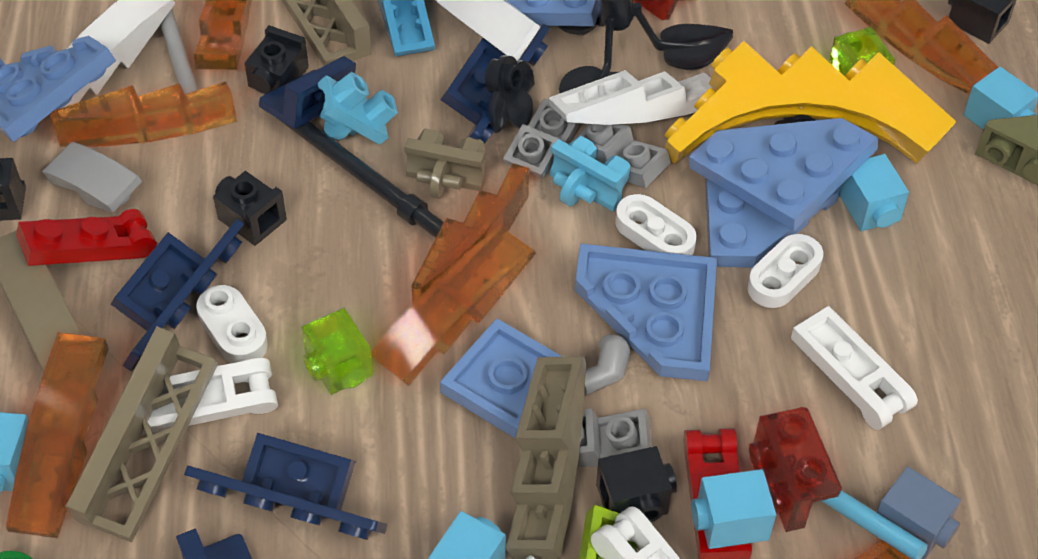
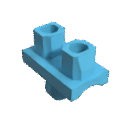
(350, 112)
(586, 178)

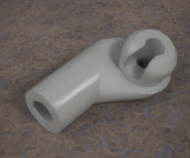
(610, 365)

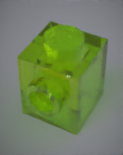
(336, 352)

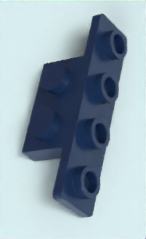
(468, 90)
(166, 280)
(294, 477)

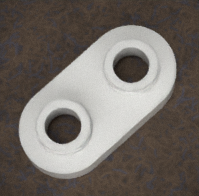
(659, 226)
(781, 272)
(229, 321)

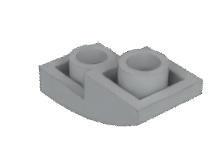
(617, 139)
(534, 142)
(92, 175)
(612, 435)

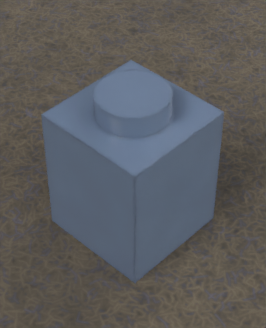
(921, 509)

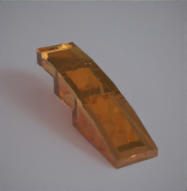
(221, 34)
(930, 44)
(133, 119)
(484, 217)
(451, 303)
(56, 435)

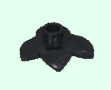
(510, 85)

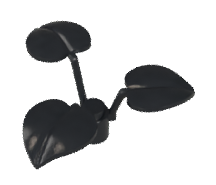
(683, 44)

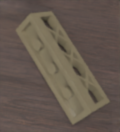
(343, 16)
(125, 427)

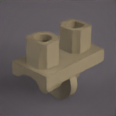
(445, 165)

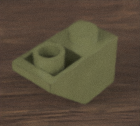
(1012, 145)

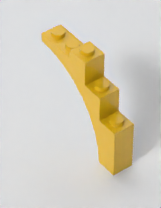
(869, 96)

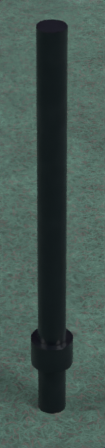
(408, 206)

